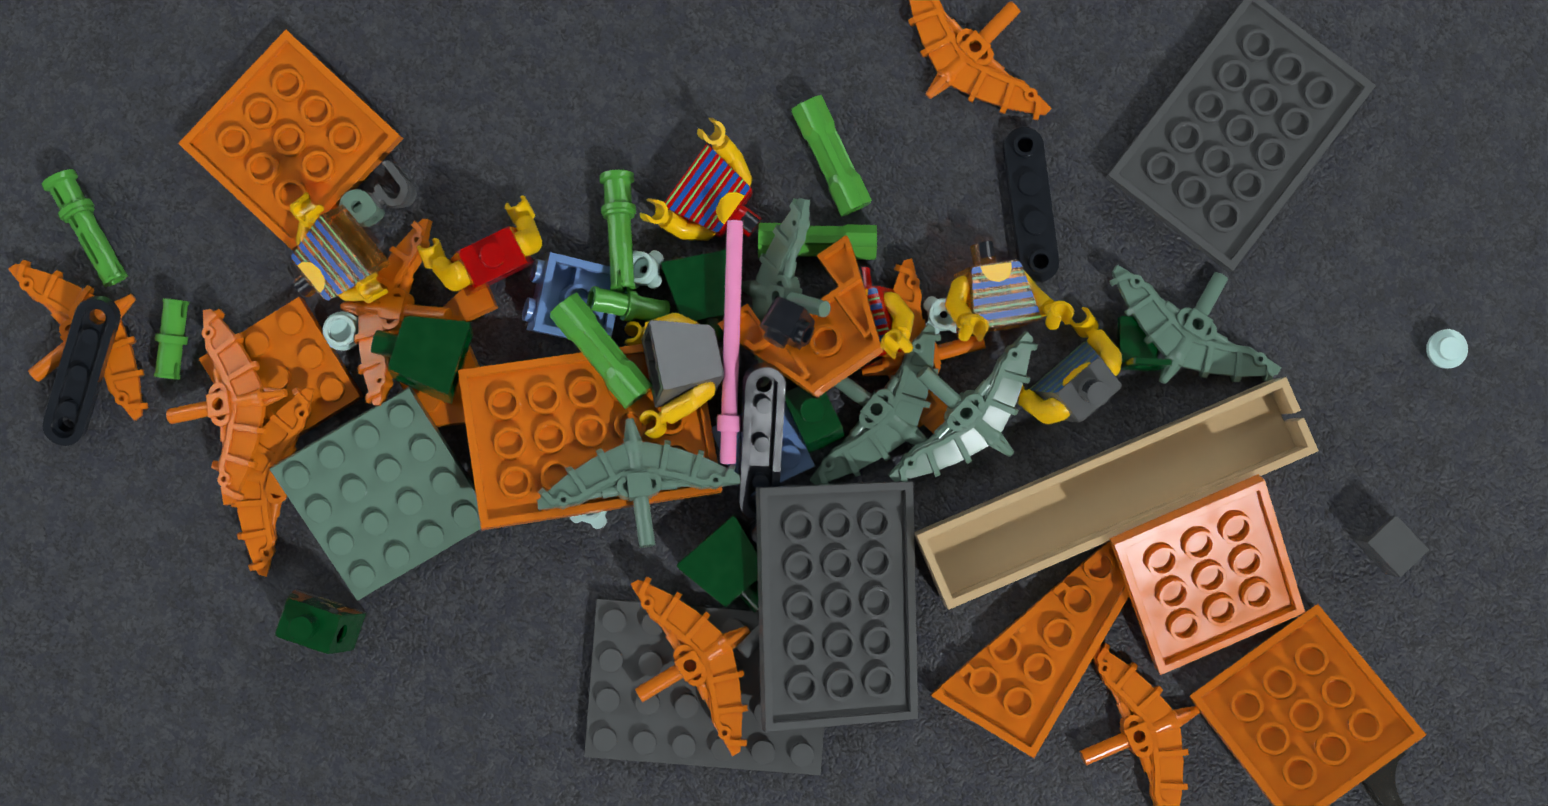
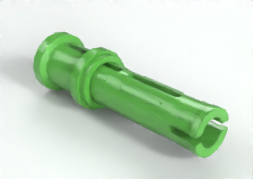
(618, 212)
(79, 214)

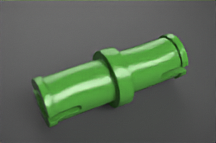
(626, 304)
(171, 338)

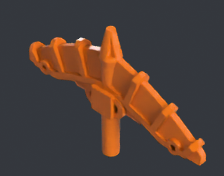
(967, 62)
(909, 290)
(62, 300)
(389, 310)
(233, 403)
(261, 490)
(700, 657)
(1146, 728)

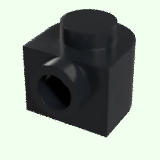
(787, 324)

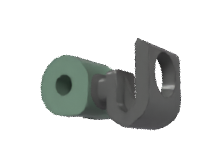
(368, 207)

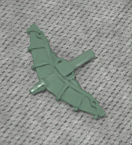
(779, 266)
(1189, 333)
(886, 415)
(972, 417)
(636, 474)

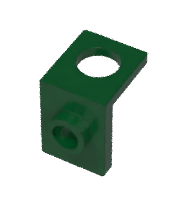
(1134, 350)

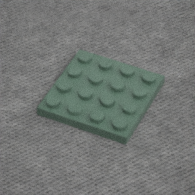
(381, 493)

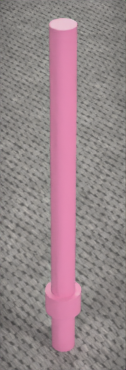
(728, 421)

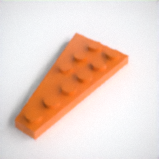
(1037, 661)

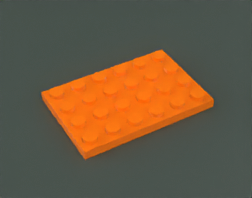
(552, 414)

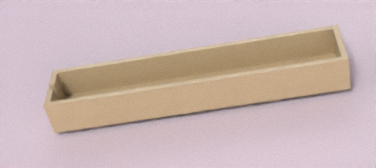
(1113, 492)

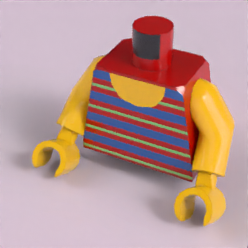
(709, 193)
(490, 257)
(891, 316)

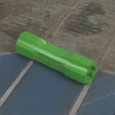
(820, 132)
(821, 237)
(582, 328)

